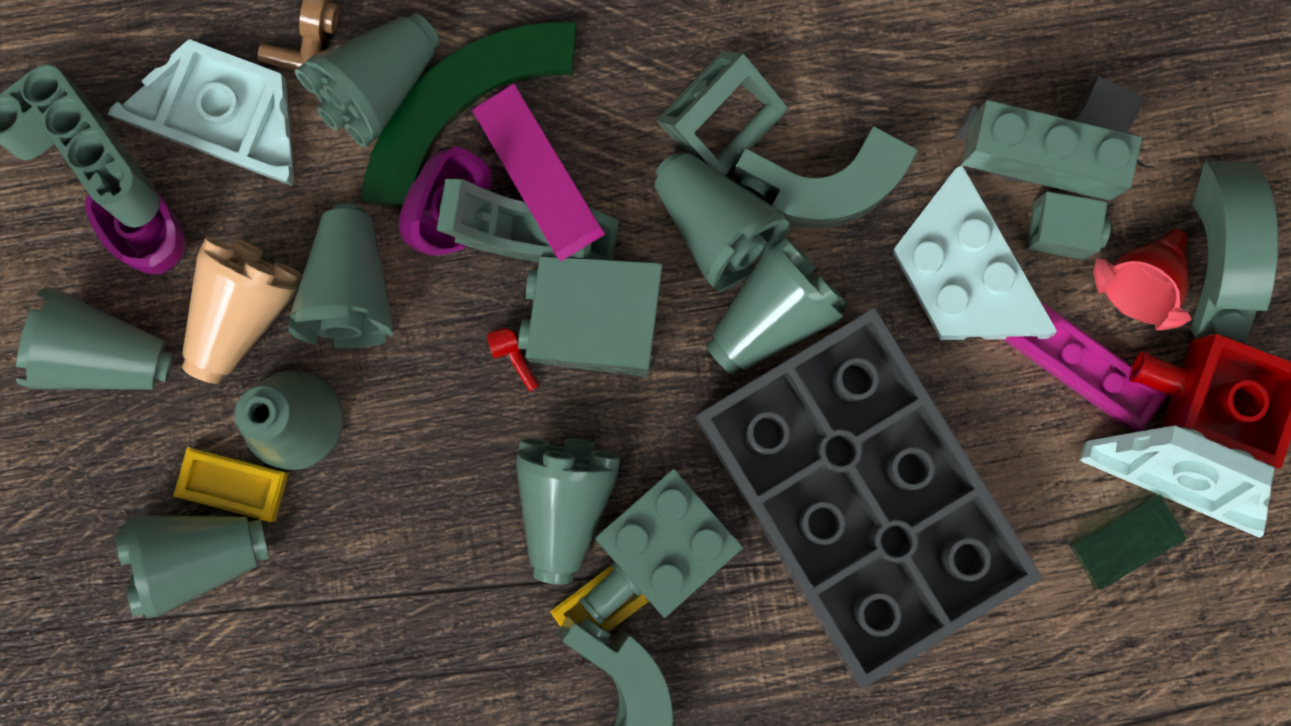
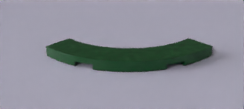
(450, 90)

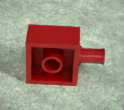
(1226, 395)

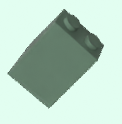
(592, 314)

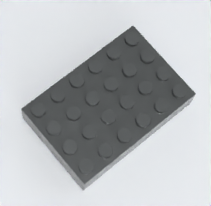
(867, 498)

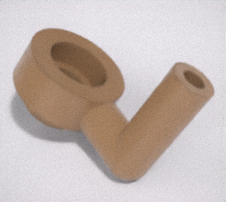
(315, 22)

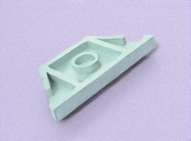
(217, 109)
(967, 270)
(1190, 472)

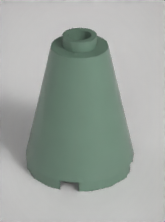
(717, 219)
(343, 284)
(87, 349)
(290, 419)

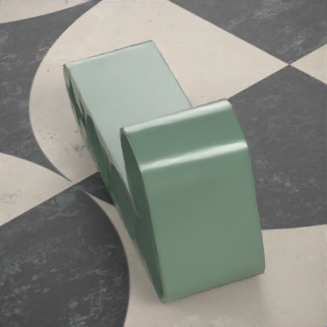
(52, 110)

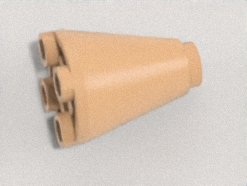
(232, 306)

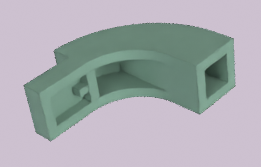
(835, 198)
(507, 226)
(1241, 248)
(639, 682)

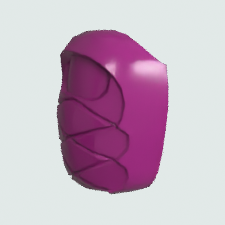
(422, 204)
(146, 248)

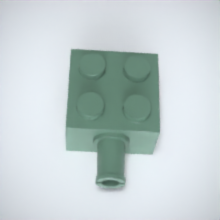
(661, 550)

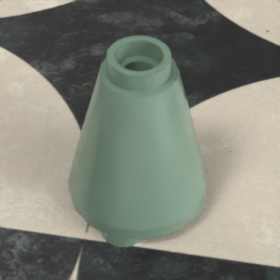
(369, 75)
(774, 309)
(562, 502)
(185, 557)

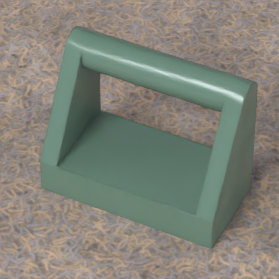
(707, 94)

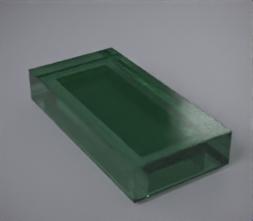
(1128, 541)

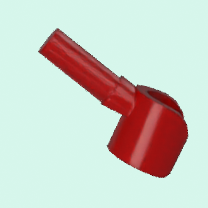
(504, 343)

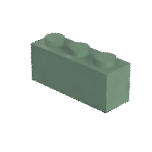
(1051, 151)

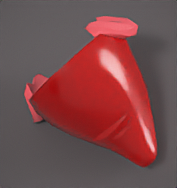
(1149, 281)

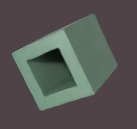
(1068, 226)

